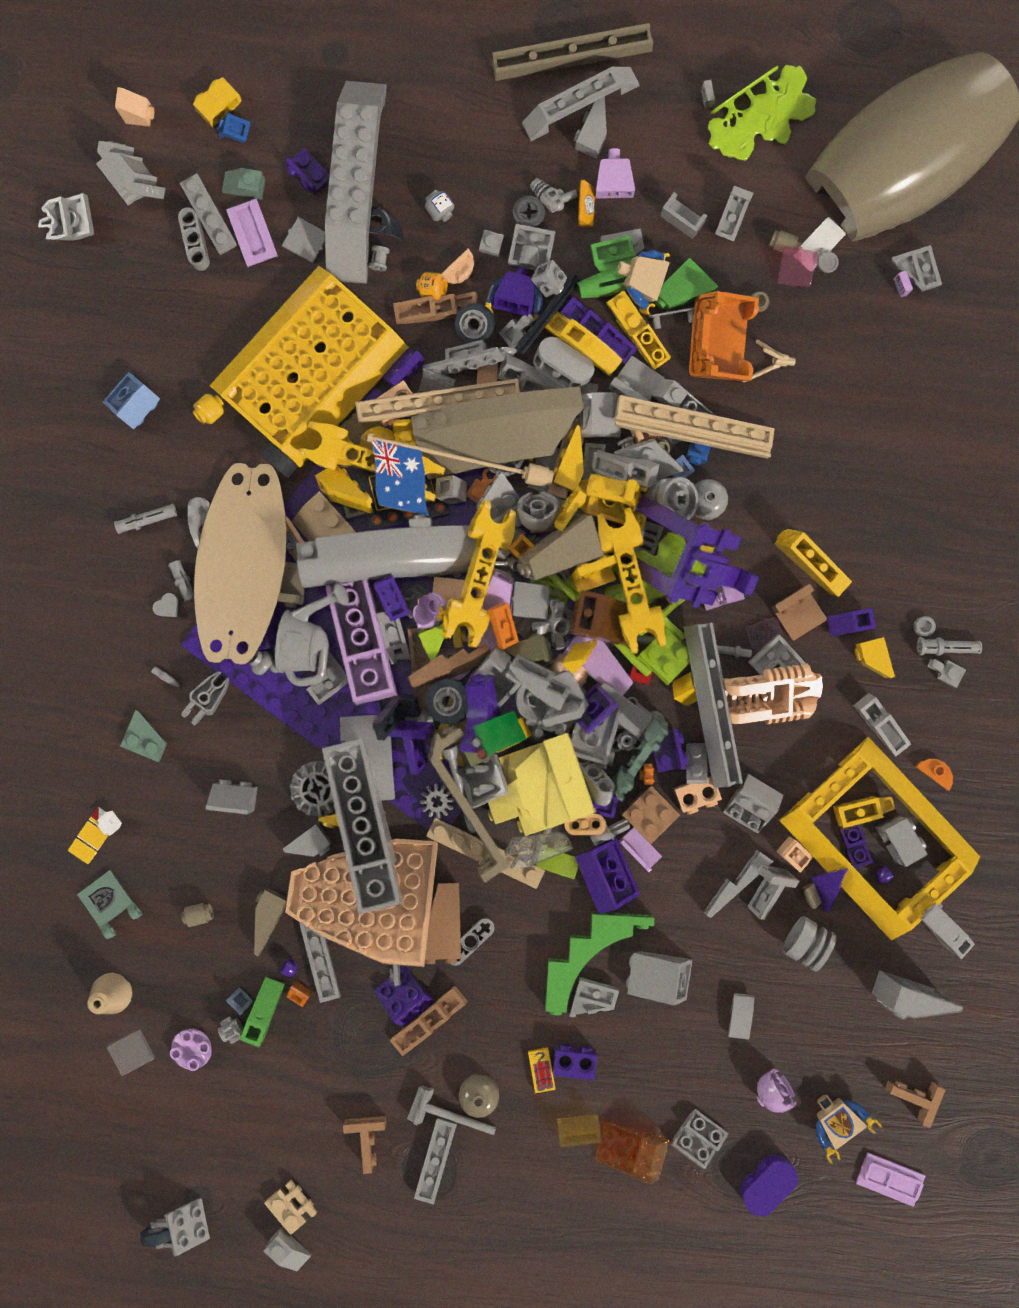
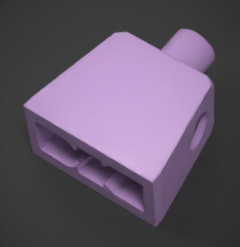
(615, 177)

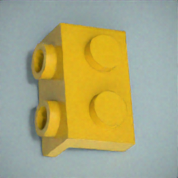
(595, 574)

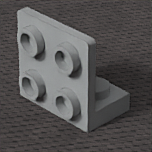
(636, 380)
(573, 707)

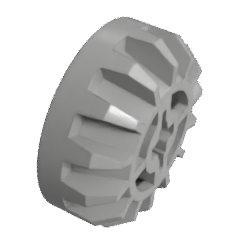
(311, 771)

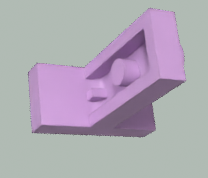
(725, 596)

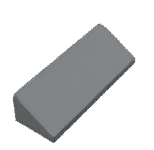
(632, 717)

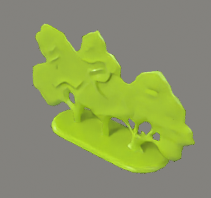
(767, 114)

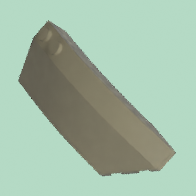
(497, 428)

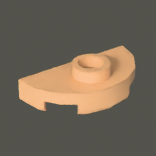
(460, 268)

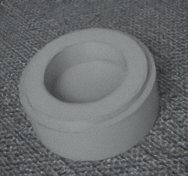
(924, 626)

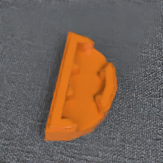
(937, 771)

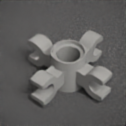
(549, 625)

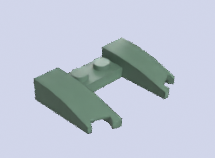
(624, 777)

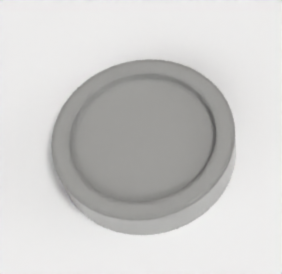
(828, 262)

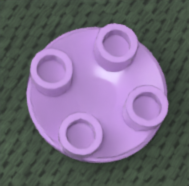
(191, 1049)

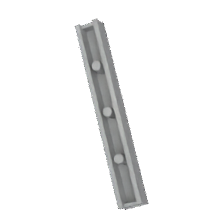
(713, 705)

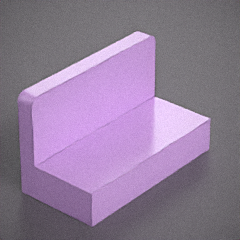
(640, 848)

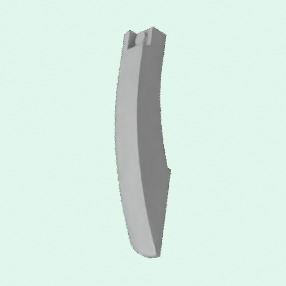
(386, 553)

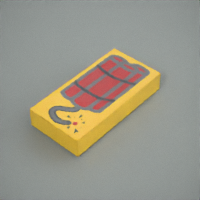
(541, 1070)

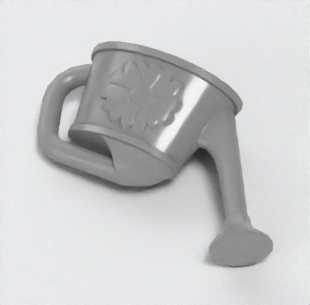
(302, 644)

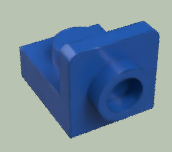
(233, 128)
(697, 453)

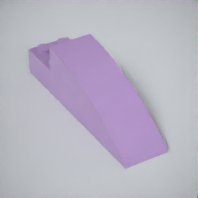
(362, 644)

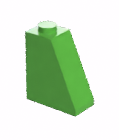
(685, 286)

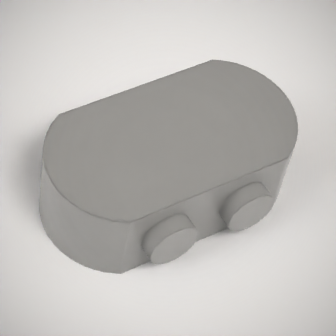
(563, 364)

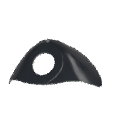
(389, 223)

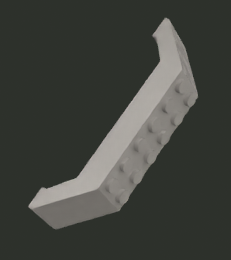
(352, 180)

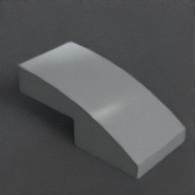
(741, 1016)

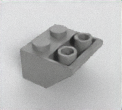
(753, 803)

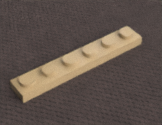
(476, 849)

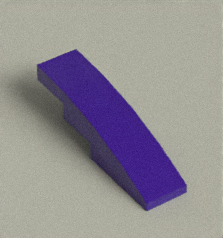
(603, 330)

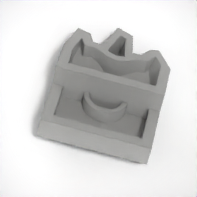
(67, 218)

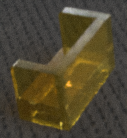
(579, 1130)

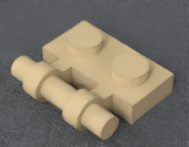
(286, 1210)

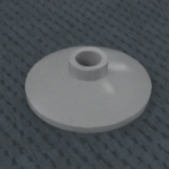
(529, 705)

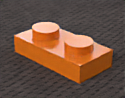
(503, 625)

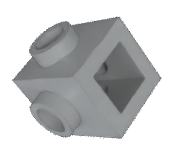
(549, 278)

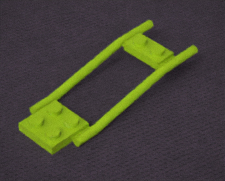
(663, 661)

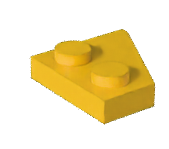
(569, 507)

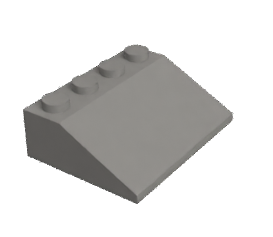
(911, 998)

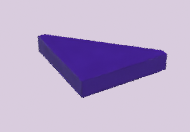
(828, 886)

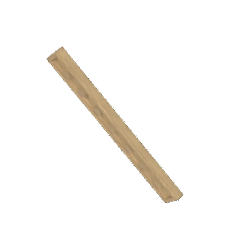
(428, 401)

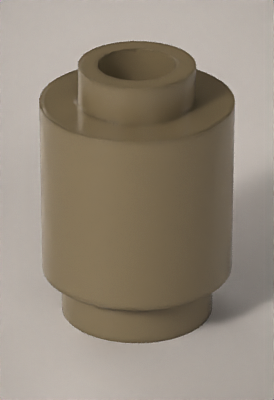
(784, 239)
(197, 914)

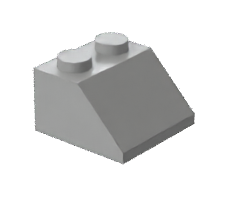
(232, 797)

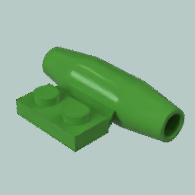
(606, 259)

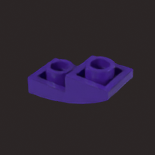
(855, 846)

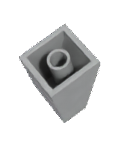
(659, 977)

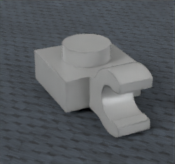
(515, 330)
(948, 672)

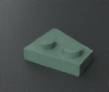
(143, 738)

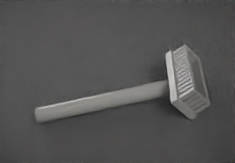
(421, 1106)

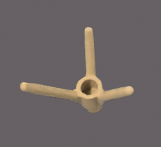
(778, 360)

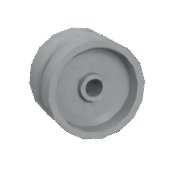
(675, 494)

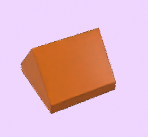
(299, 993)

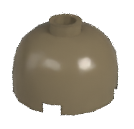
(478, 1095)

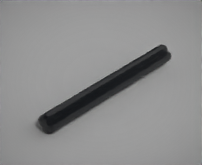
(547, 314)

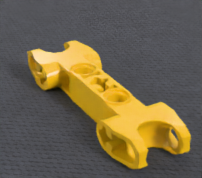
(336, 449)
(469, 610)
(640, 616)

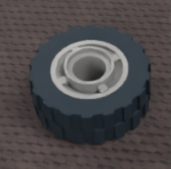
(437, 701)

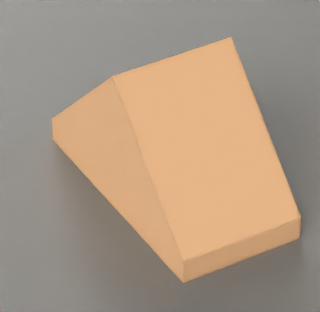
(794, 854)

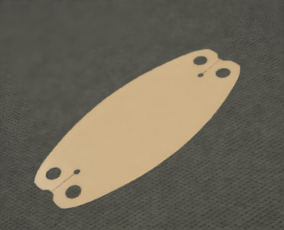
(240, 563)

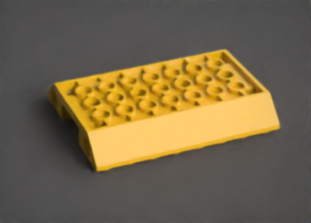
(327, 382)

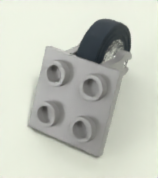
(179, 1230)

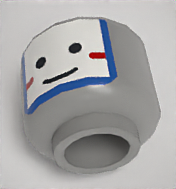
(439, 206)

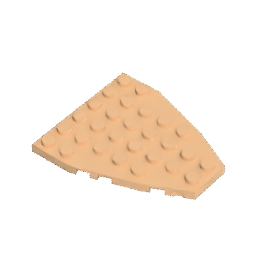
(326, 903)

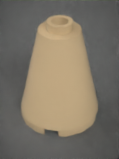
(109, 994)

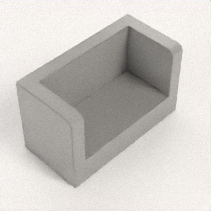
(682, 217)

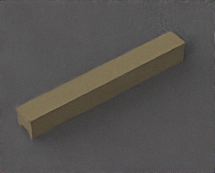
(572, 52)

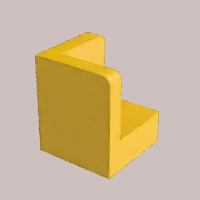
(684, 690)

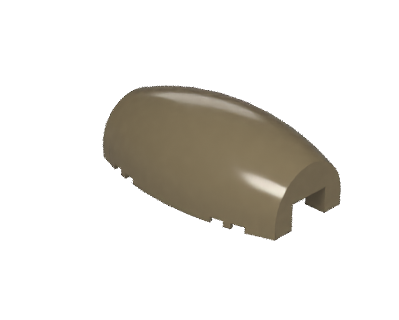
(917, 143)

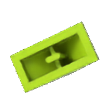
(432, 640)

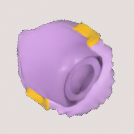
(429, 610)

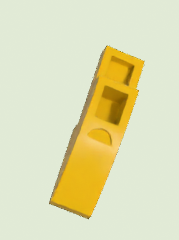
(637, 330)
(584, 342)

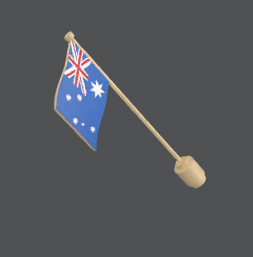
(402, 474)

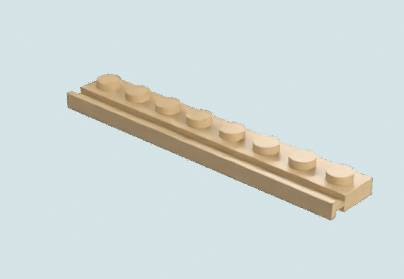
(693, 426)

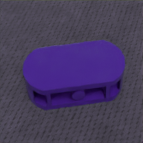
(768, 1185)

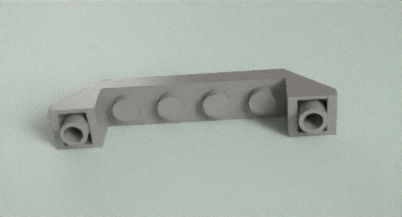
(578, 97)

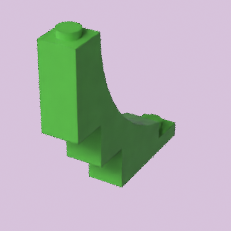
(604, 930)

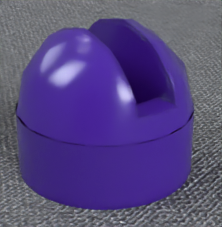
(884, 875)
(289, 968)

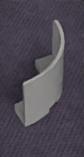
(379, 751)

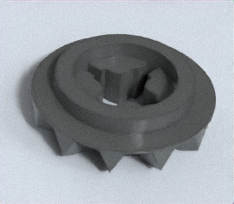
(535, 205)

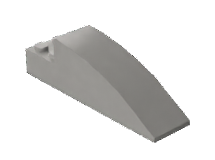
(363, 826)

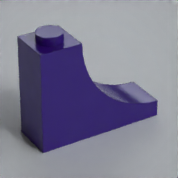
(481, 707)

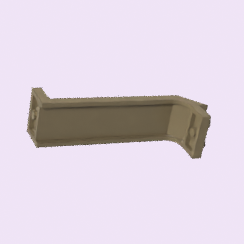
(487, 867)

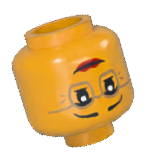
(432, 285)

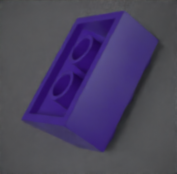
(607, 876)

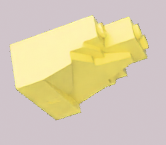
(542, 787)

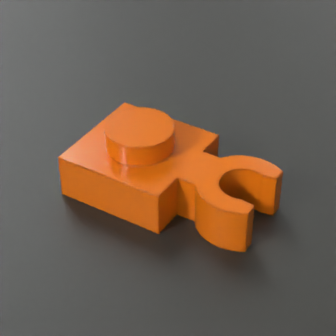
(478, 487)
(646, 774)

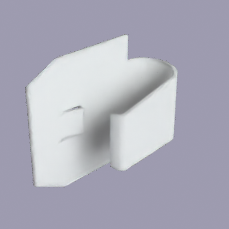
(109, 823)

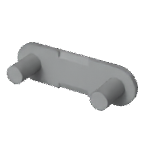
(656, 319)

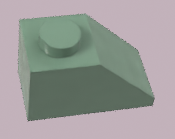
(244, 183)

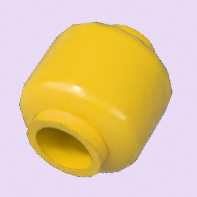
(208, 408)

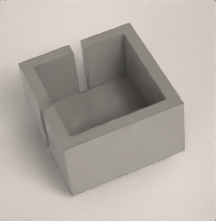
(497, 665)
(904, 844)

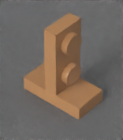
(928, 1102)
(365, 1126)

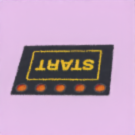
(386, 516)

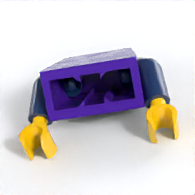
(515, 294)

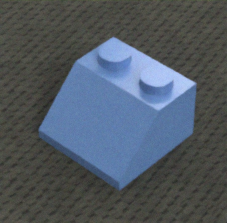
(131, 400)

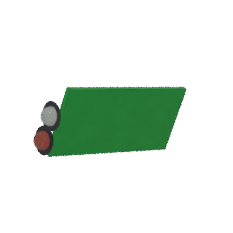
(497, 734)

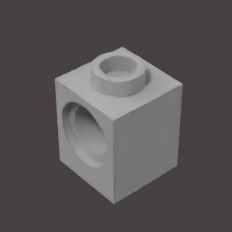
(451, 489)

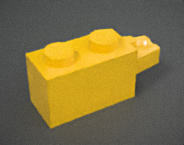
(862, 810)

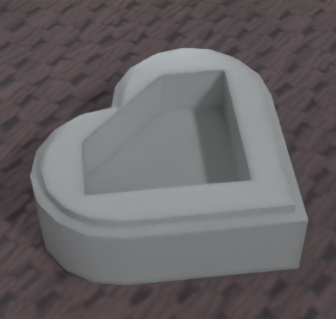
(166, 606)

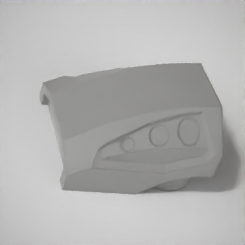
(598, 415)

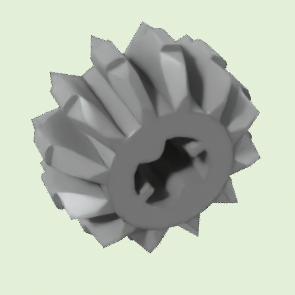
(430, 803)

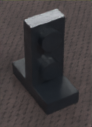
(392, 712)

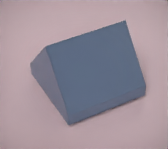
(239, 1001)

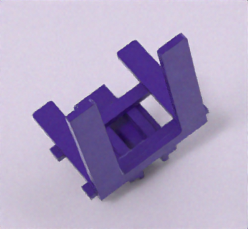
(717, 568)

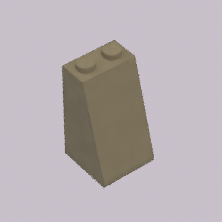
(562, 549)

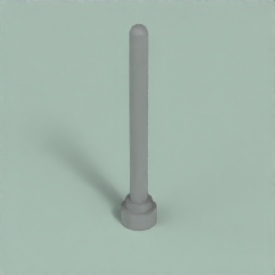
(450, 754)

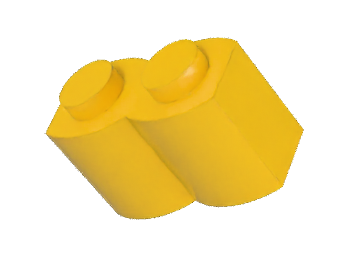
(216, 101)

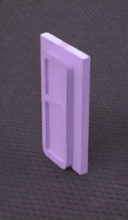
(251, 232)
(890, 1179)

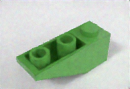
(262, 1012)

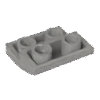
(698, 1138)

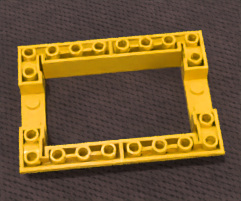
(910, 911)

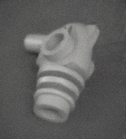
(550, 197)

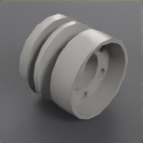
(809, 943)

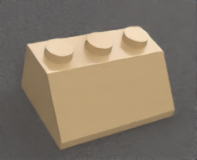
(320, 519)

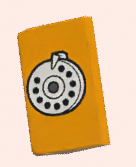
(586, 205)

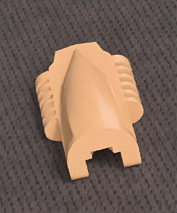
(777, 695)

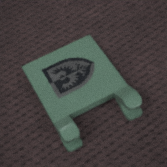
(106, 900)

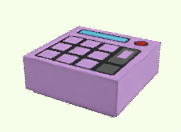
(903, 284)

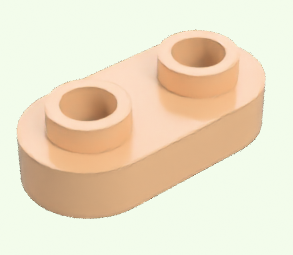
(586, 825)

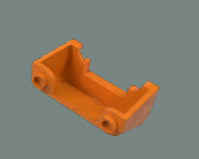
(721, 336)

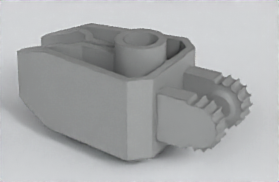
(206, 697)

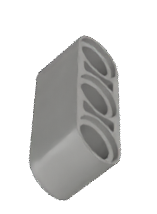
(188, 231)
(597, 782)

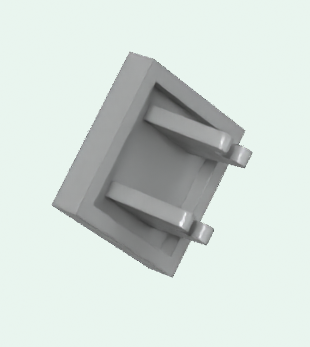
(484, 781)

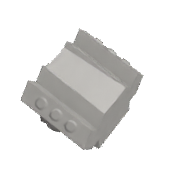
(127, 172)

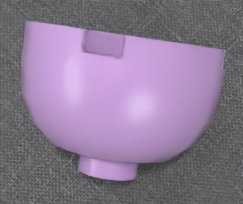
(775, 1092)

